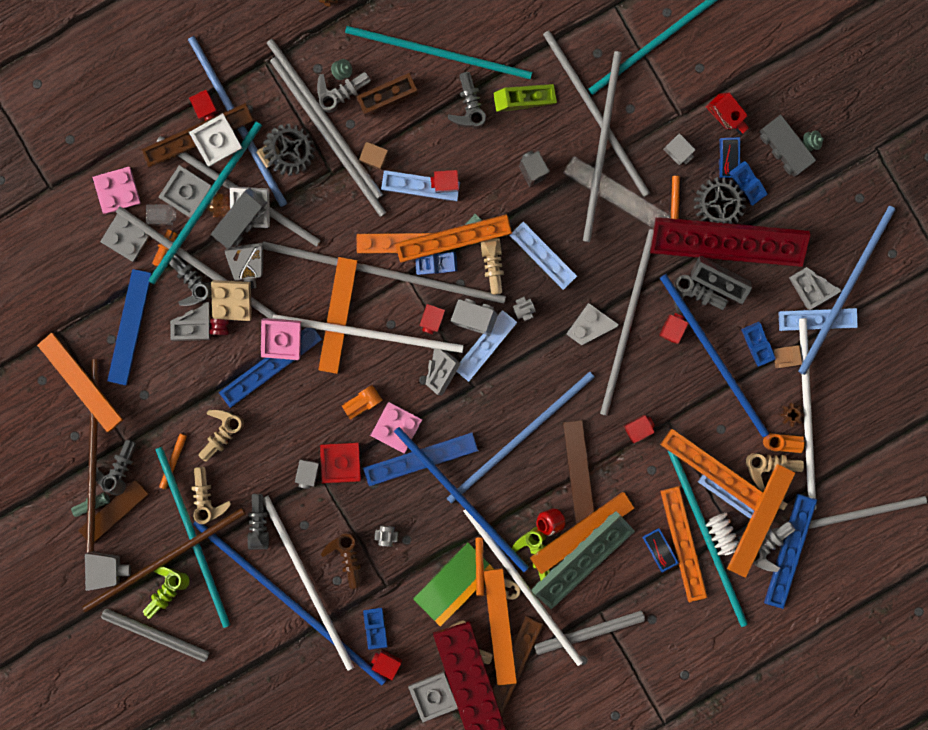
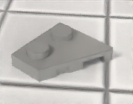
(812, 288)
(193, 325)
(590, 325)
(441, 371)

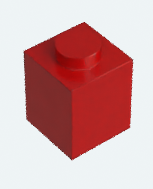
(203, 105)
(445, 181)
(431, 319)
(673, 328)
(639, 428)
(386, 664)

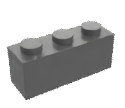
(786, 146)
(533, 168)
(239, 219)
(721, 279)

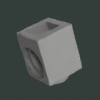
(679, 150)
(307, 473)

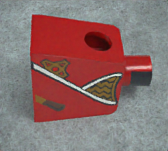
(722, 107)

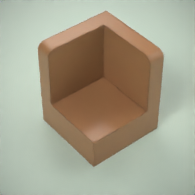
(373, 156)
(787, 356)

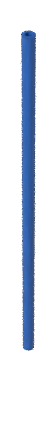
(288, 601)

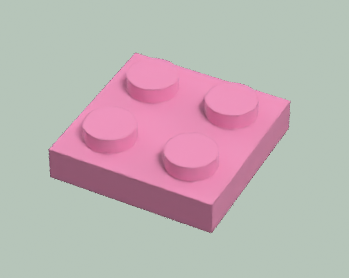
(116, 190)
(280, 338)
(392, 419)

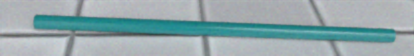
(653, 44)
(438, 52)
(204, 204)
(191, 534)
(708, 539)

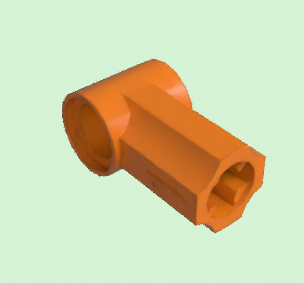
(365, 400)
(785, 443)

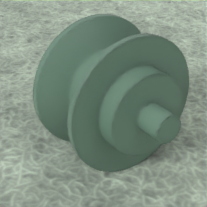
(341, 69)
(812, 140)

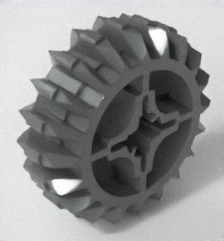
(284, 143)
(719, 194)

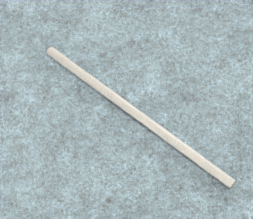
(374, 334)
(807, 411)
(308, 584)
(527, 591)

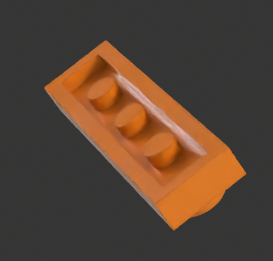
(382, 242)

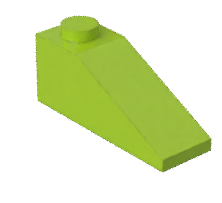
(524, 97)

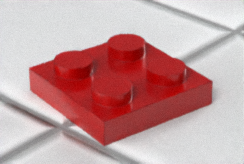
(340, 462)

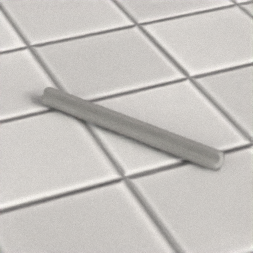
(591, 632)
(155, 635)

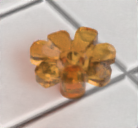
(221, 210)

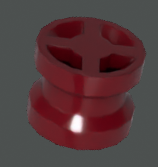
(219, 326)

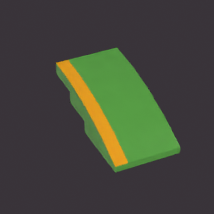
(450, 585)

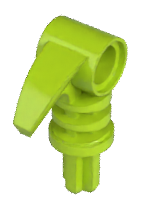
(535, 546)
(168, 589)

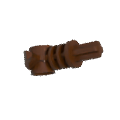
(348, 553)

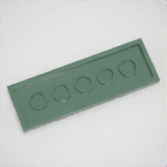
(583, 560)

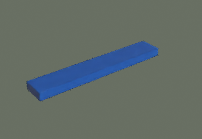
(129, 327)
(264, 371)
(410, 463)
(790, 551)

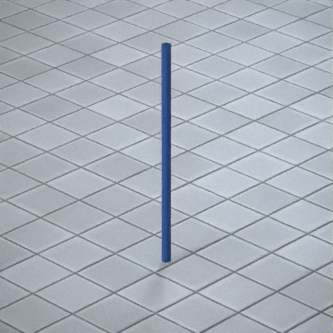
(714, 355)
(461, 499)

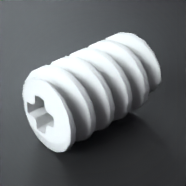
(723, 534)

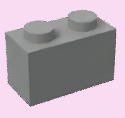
(474, 317)

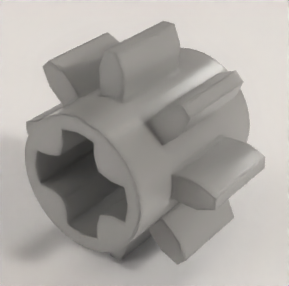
(524, 308)
(386, 535)

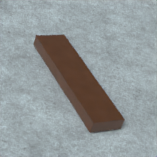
(116, 509)

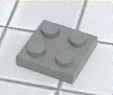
(184, 191)
(125, 238)
(433, 696)

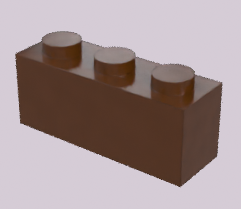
(387, 95)

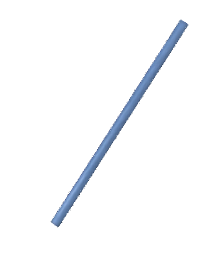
(243, 132)
(846, 290)
(524, 434)

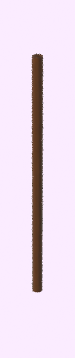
(92, 466)
(163, 560)

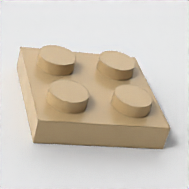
(231, 300)

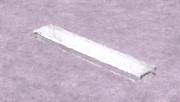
(615, 193)

